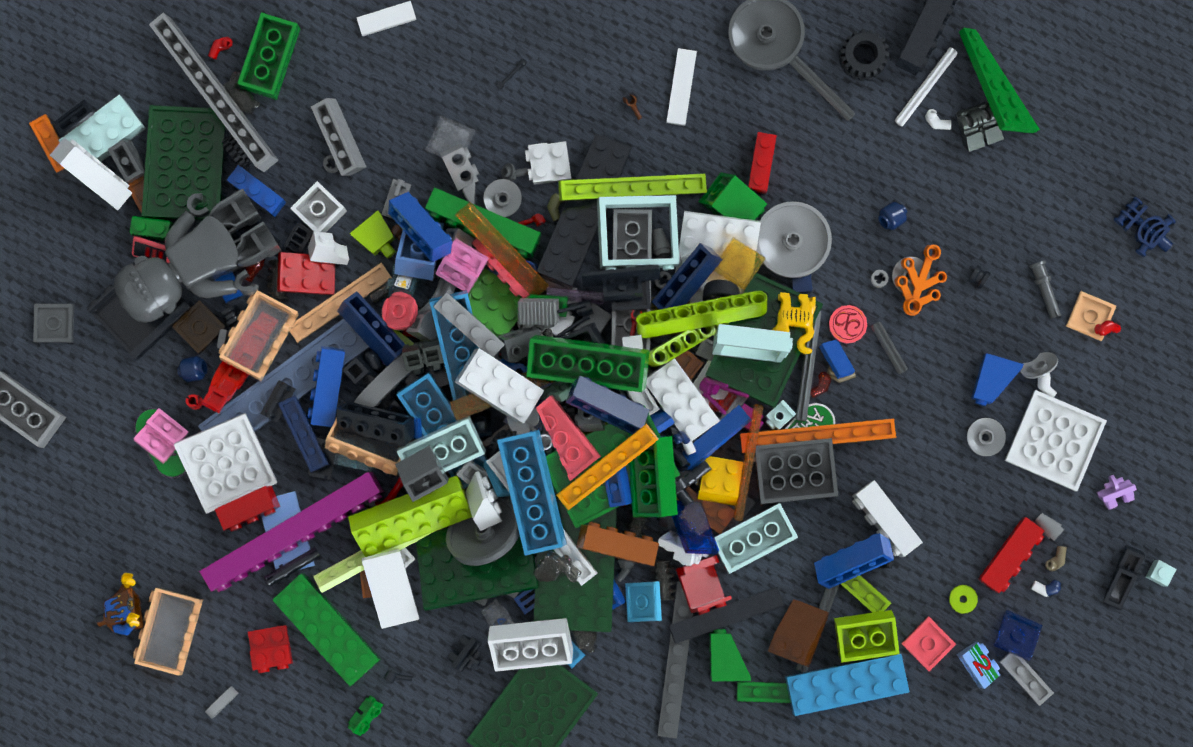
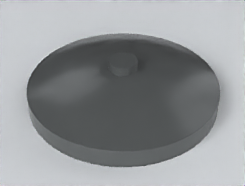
(766, 33)
(485, 546)

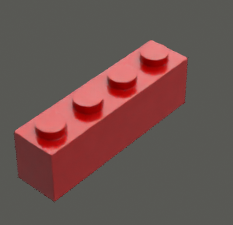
(1011, 555)

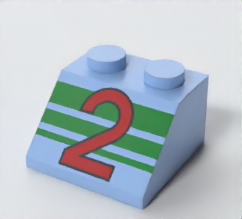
(979, 665)

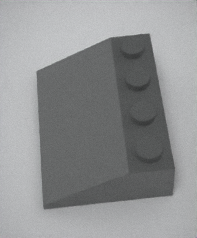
(796, 471)

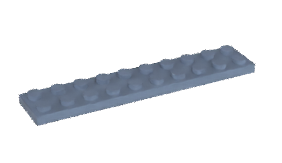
(295, 372)

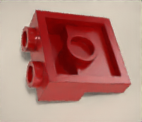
(270, 648)

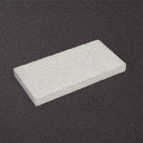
(390, 588)

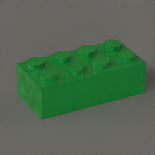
(269, 56)

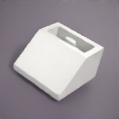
(483, 502)

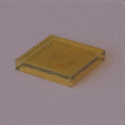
(739, 263)

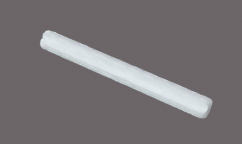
(926, 86)

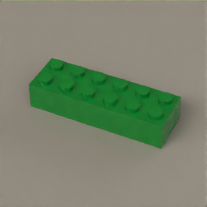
(445, 206)
(603, 363)
(326, 629)

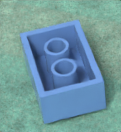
(412, 261)

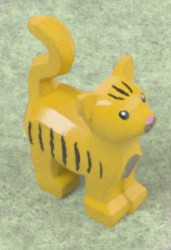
(797, 317)

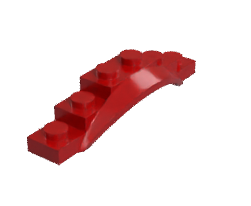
(223, 386)

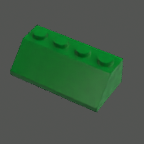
(654, 481)

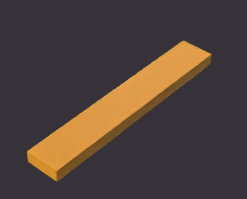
(607, 466)

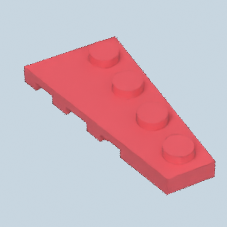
(516, 288)
(571, 444)

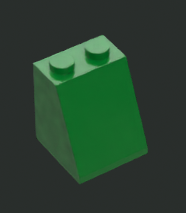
(732, 198)
(725, 658)

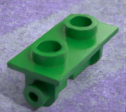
(360, 723)

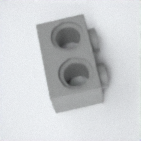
(458, 167)

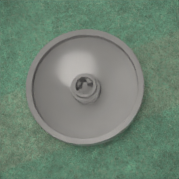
(794, 239)

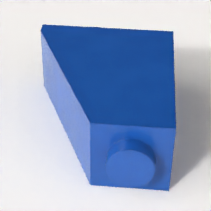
(993, 378)

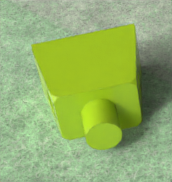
(375, 235)

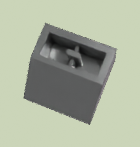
(421, 473)

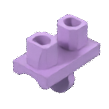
(1115, 489)

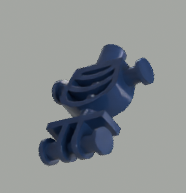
(1160, 239)

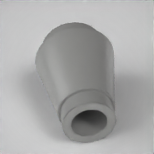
(660, 243)
(1051, 527)

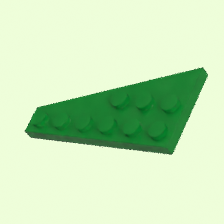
(1001, 96)

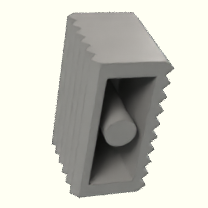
(538, 312)

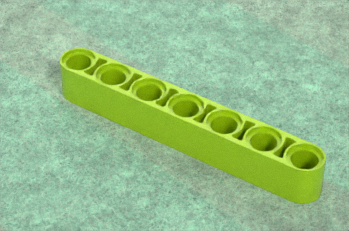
(701, 314)

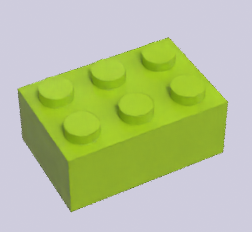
(866, 636)

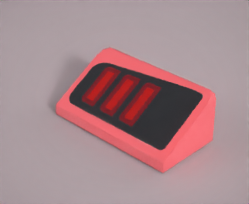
(148, 248)

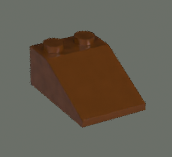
(799, 632)

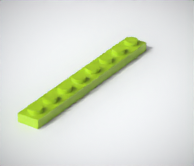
(632, 186)

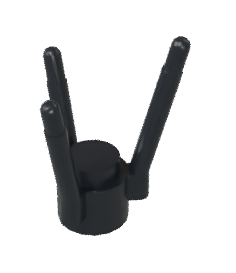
(583, 309)

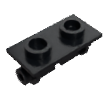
(280, 393)

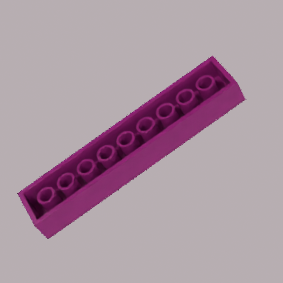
(291, 531)

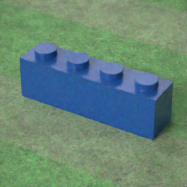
(420, 226)
(327, 386)
(854, 560)

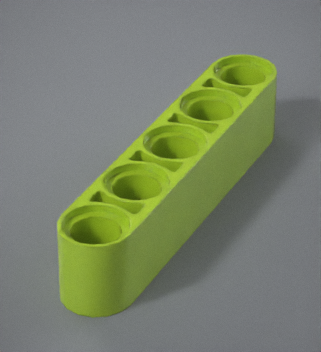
(680, 344)

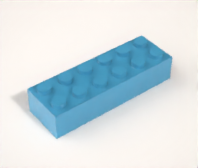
(454, 345)
(427, 401)
(532, 492)
(846, 684)

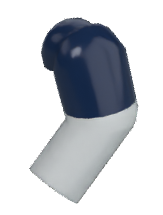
(681, 437)
(1047, 590)

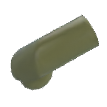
(553, 207)

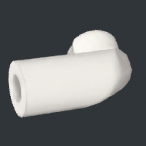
(1044, 386)

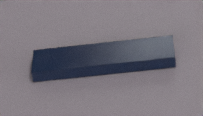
(303, 434)

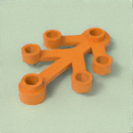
(920, 282)

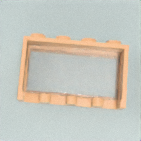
(258, 335)
(365, 450)
(167, 631)

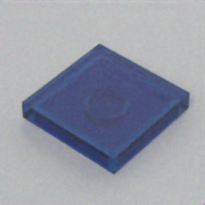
(1018, 635)

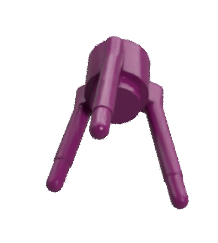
(711, 387)

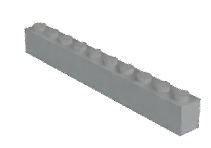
(213, 92)

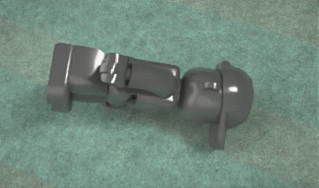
(197, 258)

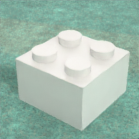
(318, 209)

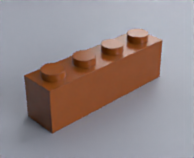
(617, 545)

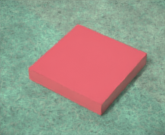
(928, 643)

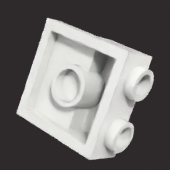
(548, 162)
(672, 543)

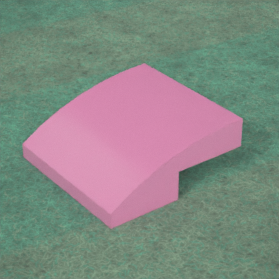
(462, 266)
(160, 435)

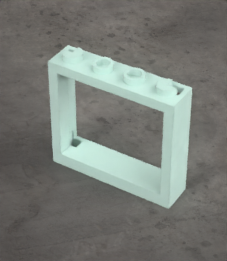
(637, 202)
(751, 343)

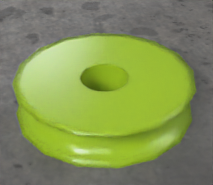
(969, 593)

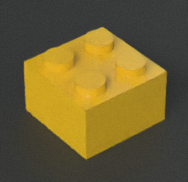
(722, 482)

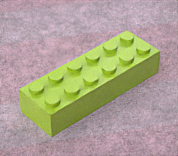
(406, 520)

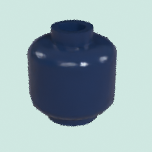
(892, 215)
(192, 369)

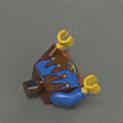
(122, 609)

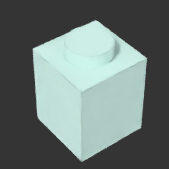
(1160, 573)

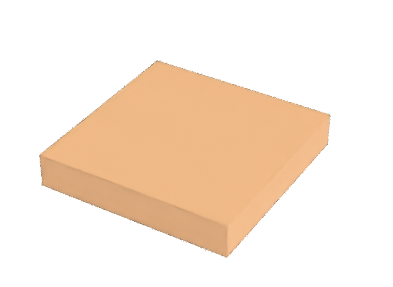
(1088, 313)

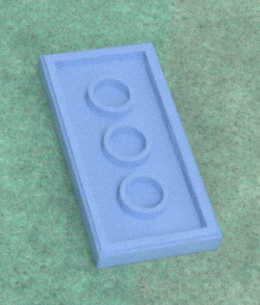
(288, 507)

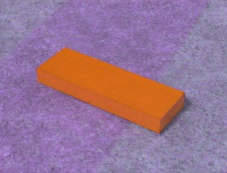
(47, 137)

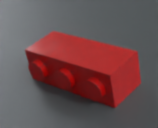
(762, 162)
(247, 508)

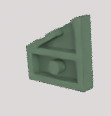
(559, 390)

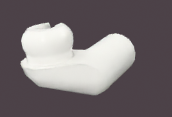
(935, 122)

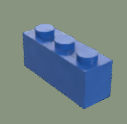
(256, 191)

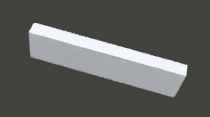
(681, 87)

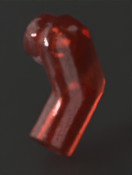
(823, 385)
(724, 403)

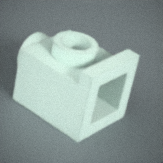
(782, 408)

